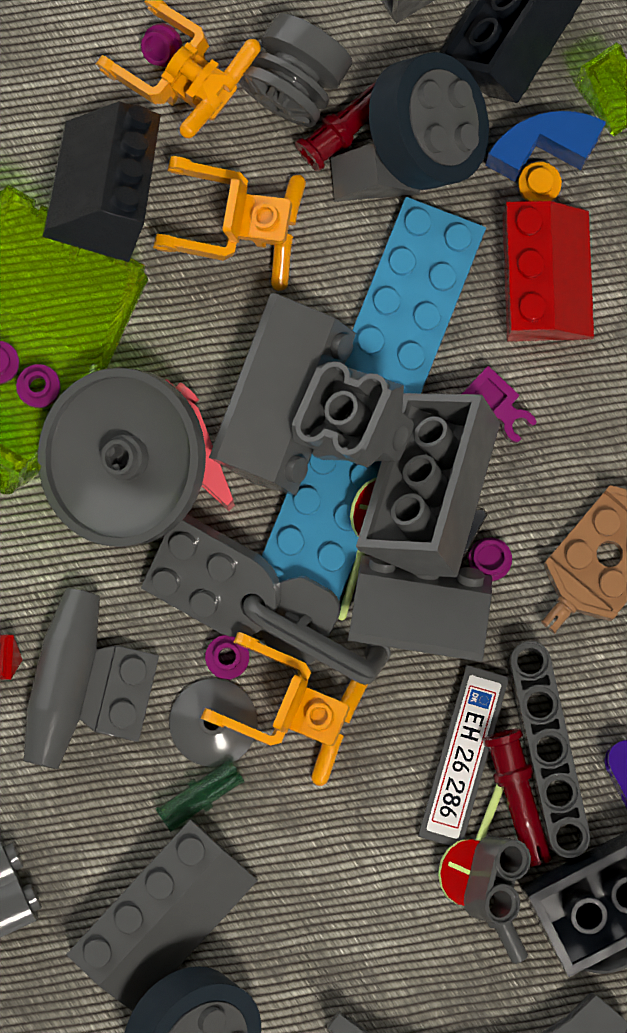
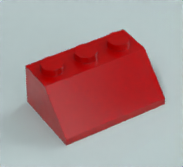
(547, 272)

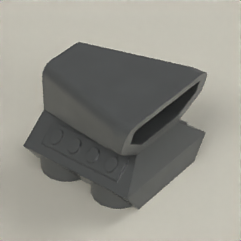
(352, 416)

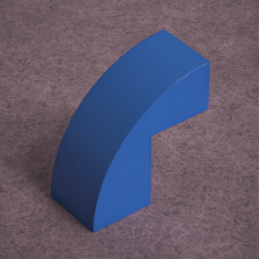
(560, 133)

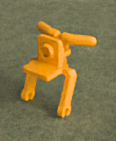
(188, 73)
(246, 218)
(301, 711)

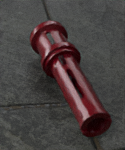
(335, 131)
(514, 776)

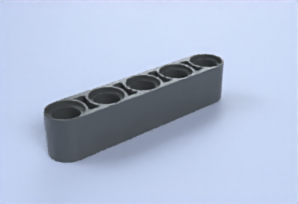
(563, 766)

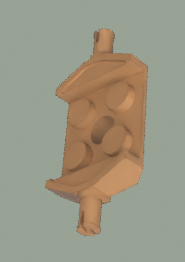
(578, 575)

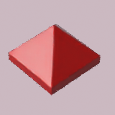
(9, 657)

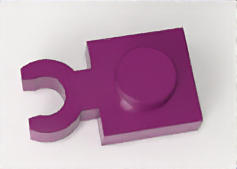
(500, 399)

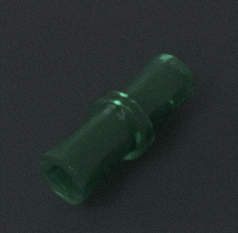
(200, 795)

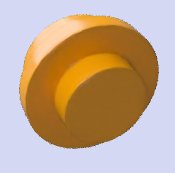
(539, 182)

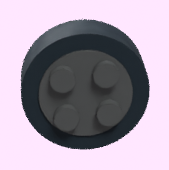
(429, 121)
(195, 1002)

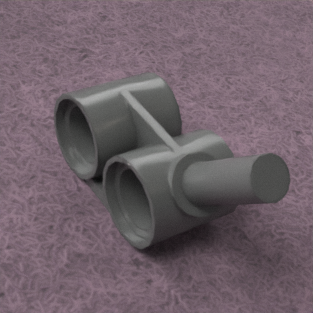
(490, 879)

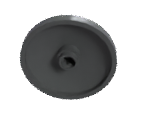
(121, 457)

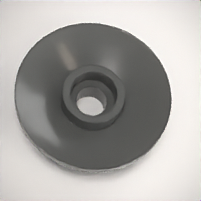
(189, 731)

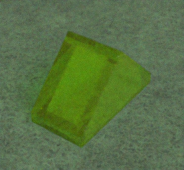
(604, 87)

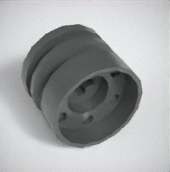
(296, 69)

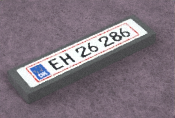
(463, 756)

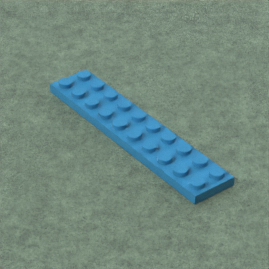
(398, 340)

